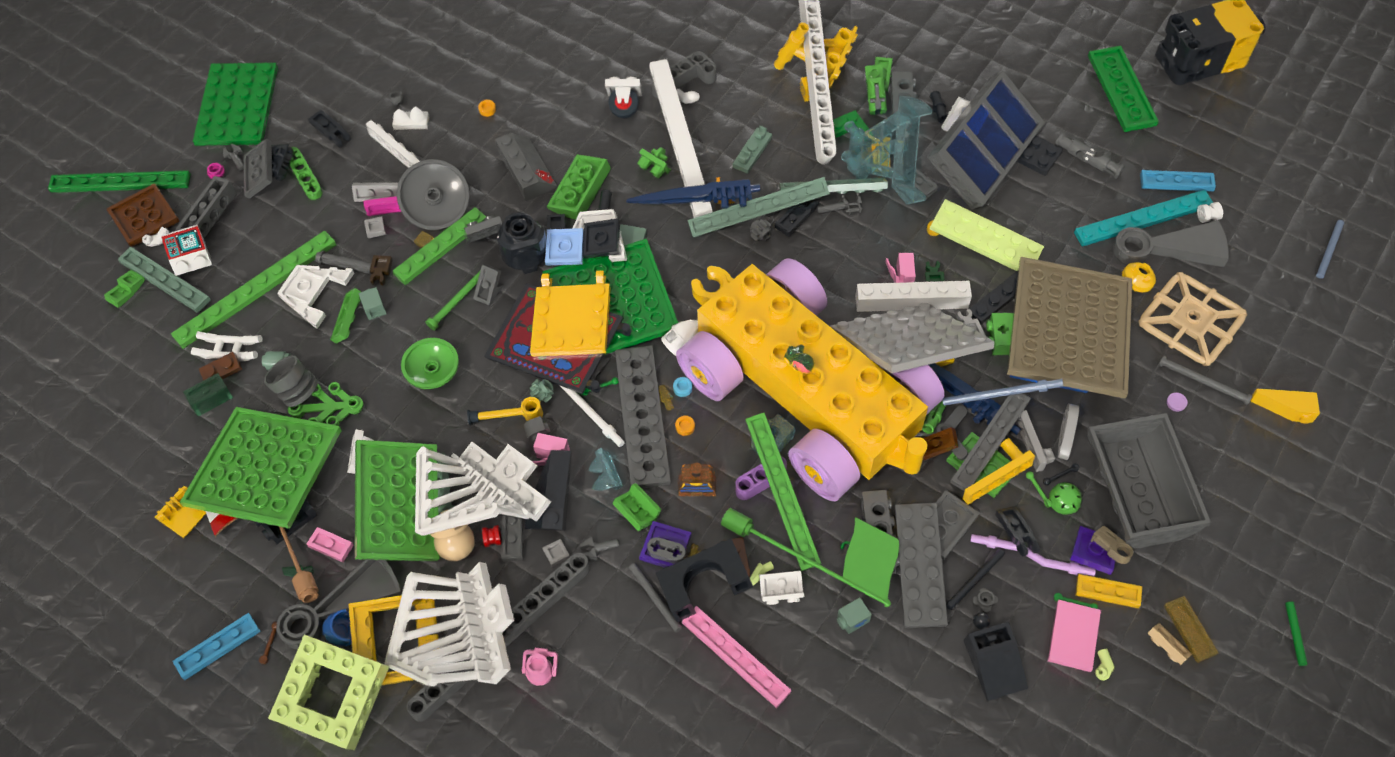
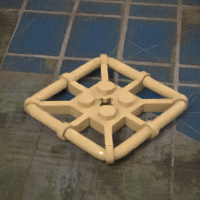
(1196, 328)

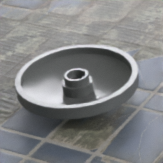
(432, 195)

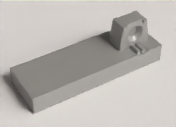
(370, 191)
(1032, 443)

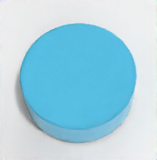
(682, 386)

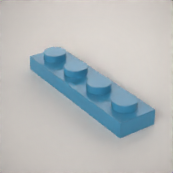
(1177, 180)
(216, 646)

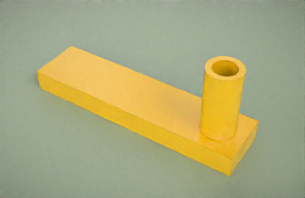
(1019, 464)

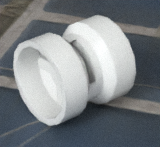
(1207, 212)

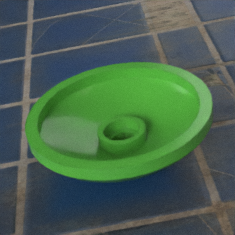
(426, 355)

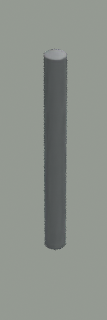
(655, 597)

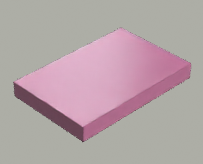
(1074, 635)

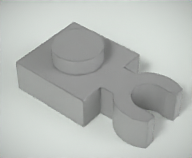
(967, 320)

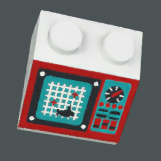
(186, 250)

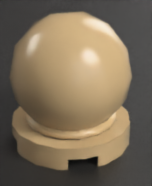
(454, 543)

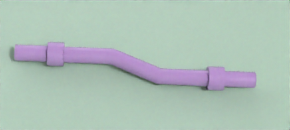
(1072, 567)

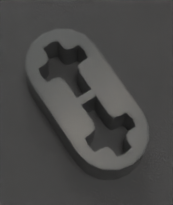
(666, 549)

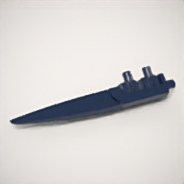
(702, 193)
(985, 408)

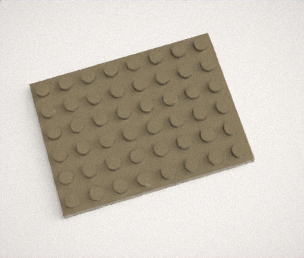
(1071, 327)

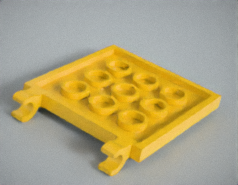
(570, 318)

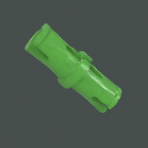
(930, 423)

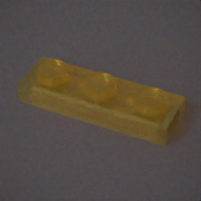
(1191, 629)

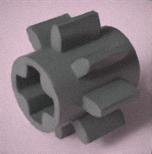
(760, 230)

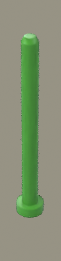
(433, 323)

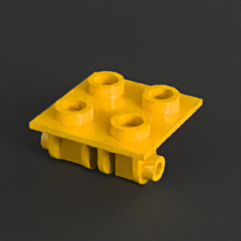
(178, 517)

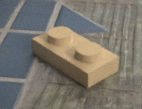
(1175, 649)

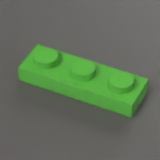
(346, 316)

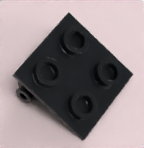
(280, 154)

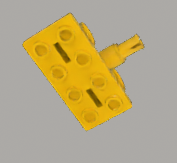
(835, 49)

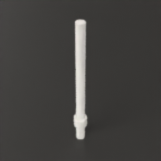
(608, 430)

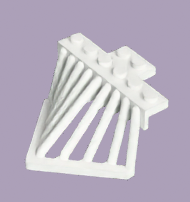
(499, 484)
(482, 618)

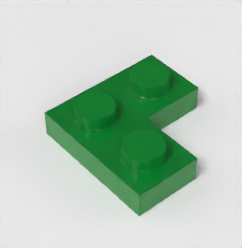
(839, 123)

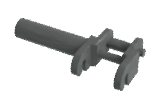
(843, 205)

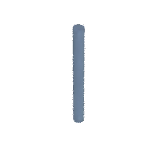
(1330, 249)

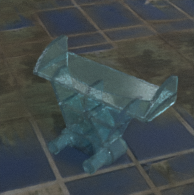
(863, 162)

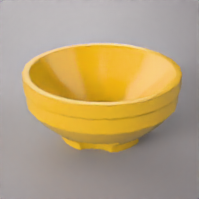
(1140, 281)

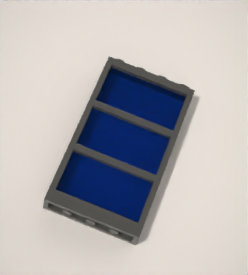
(986, 140)

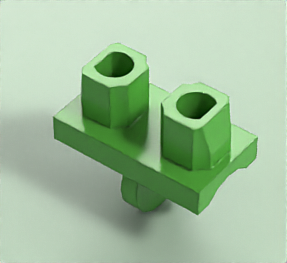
(656, 159)

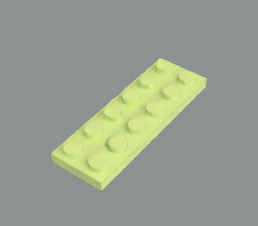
(984, 235)

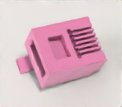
(905, 268)
(546, 443)

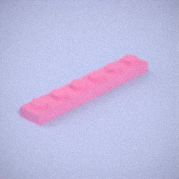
(737, 657)

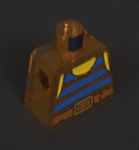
(696, 480)

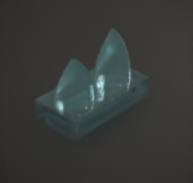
(605, 464)

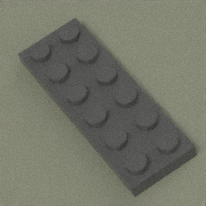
(921, 565)

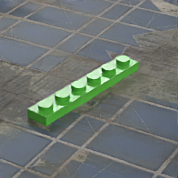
(436, 248)

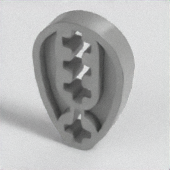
(1067, 431)

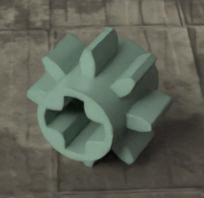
(542, 390)

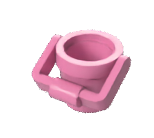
(537, 667)

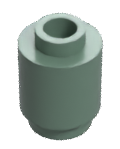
(272, 357)

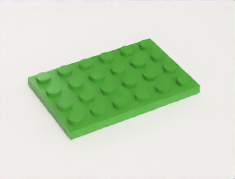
(388, 502)

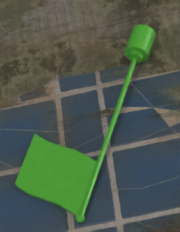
(867, 561)

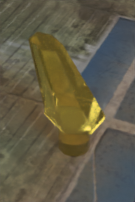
(666, 397)

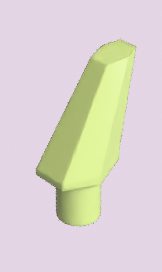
(760, 569)

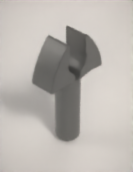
(234, 156)
(596, 547)

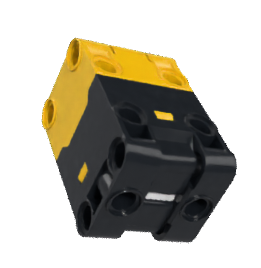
(1209, 41)

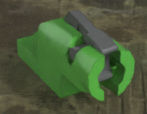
(875, 89)

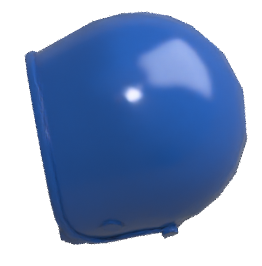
(337, 628)

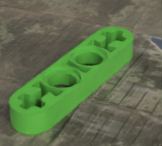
(305, 172)

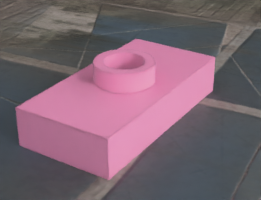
(330, 544)

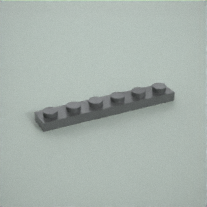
(990, 441)

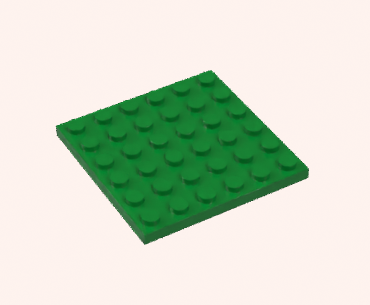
(635, 292)

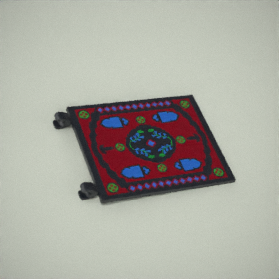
(513, 347)

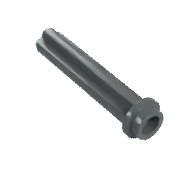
(324, 258)

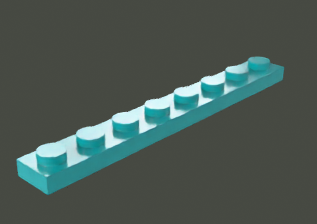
(1142, 218)

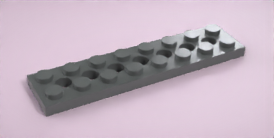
(653, 422)

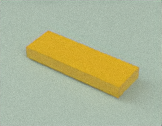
(1108, 591)

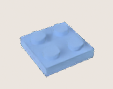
(564, 246)

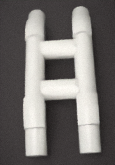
(220, 340)

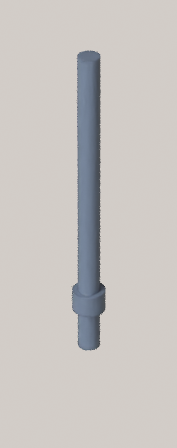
(1041, 386)

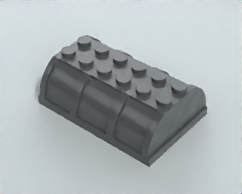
(1148, 480)

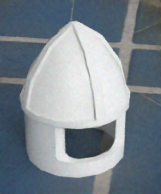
(680, 334)

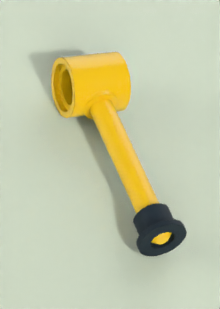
(526, 405)

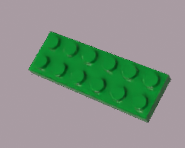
(1122, 89)

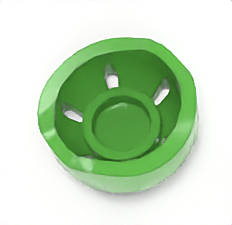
(1067, 496)

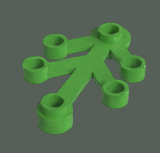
(329, 406)

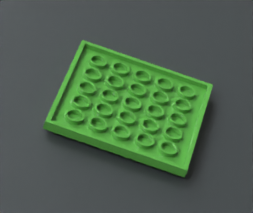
(261, 467)

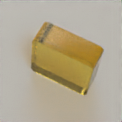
(423, 239)

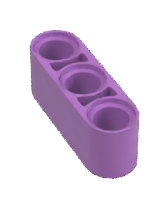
(750, 480)

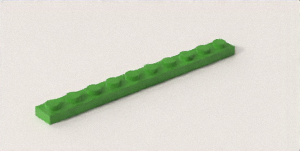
(252, 290)

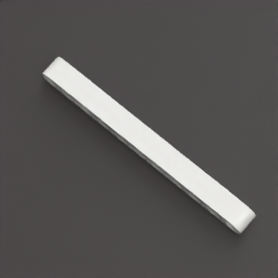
(818, 81)
(678, 131)

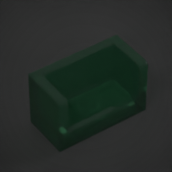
(207, 394)

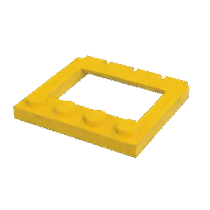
(363, 632)

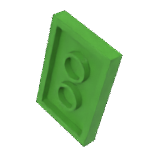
(994, 464)

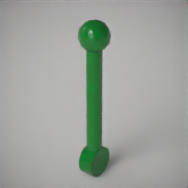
(614, 381)
(1058, 596)

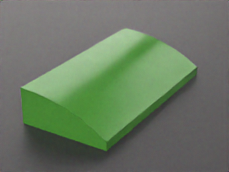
(579, 186)

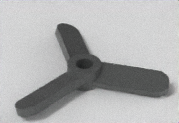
(953, 421)

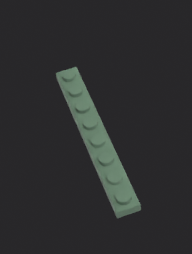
(758, 207)

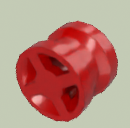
(491, 536)

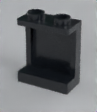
(304, 515)

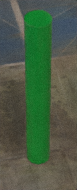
(1296, 634)

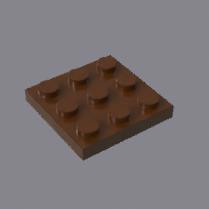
(142, 214)

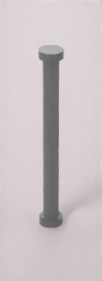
(1205, 380)

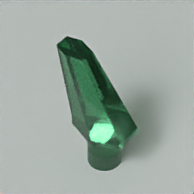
(291, 571)

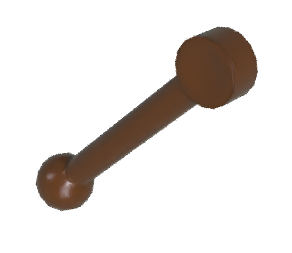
(264, 659)

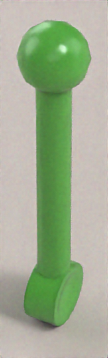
(1030, 475)

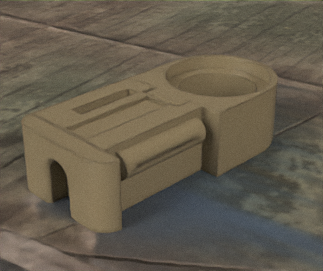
(1112, 543)

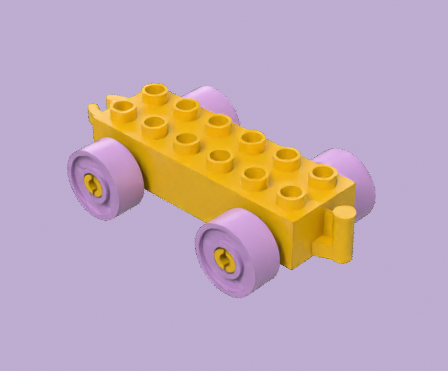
(850, 404)

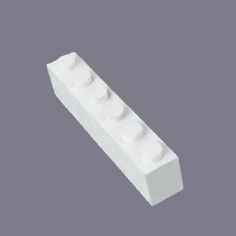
(911, 294)

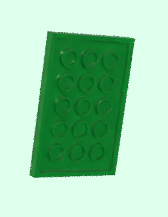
(235, 104)

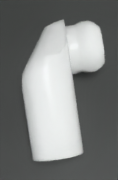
(688, 97)
(155, 240)

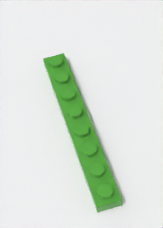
(782, 490)

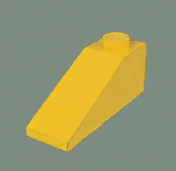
(1292, 405)

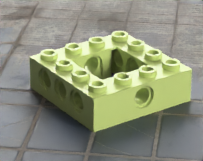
(358, 702)

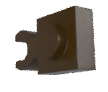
(379, 267)

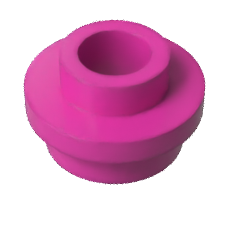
(215, 169)

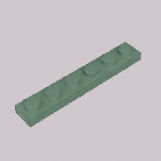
(843, 186)
(164, 279)

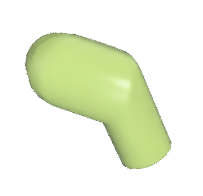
(1106, 667)

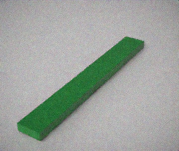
(119, 181)

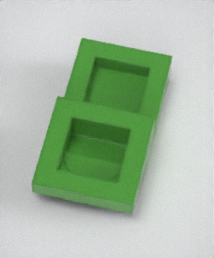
(126, 288)

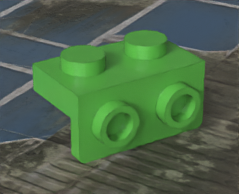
(637, 507)

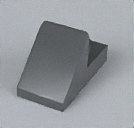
(487, 284)

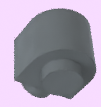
(534, 427)

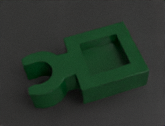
(932, 273)

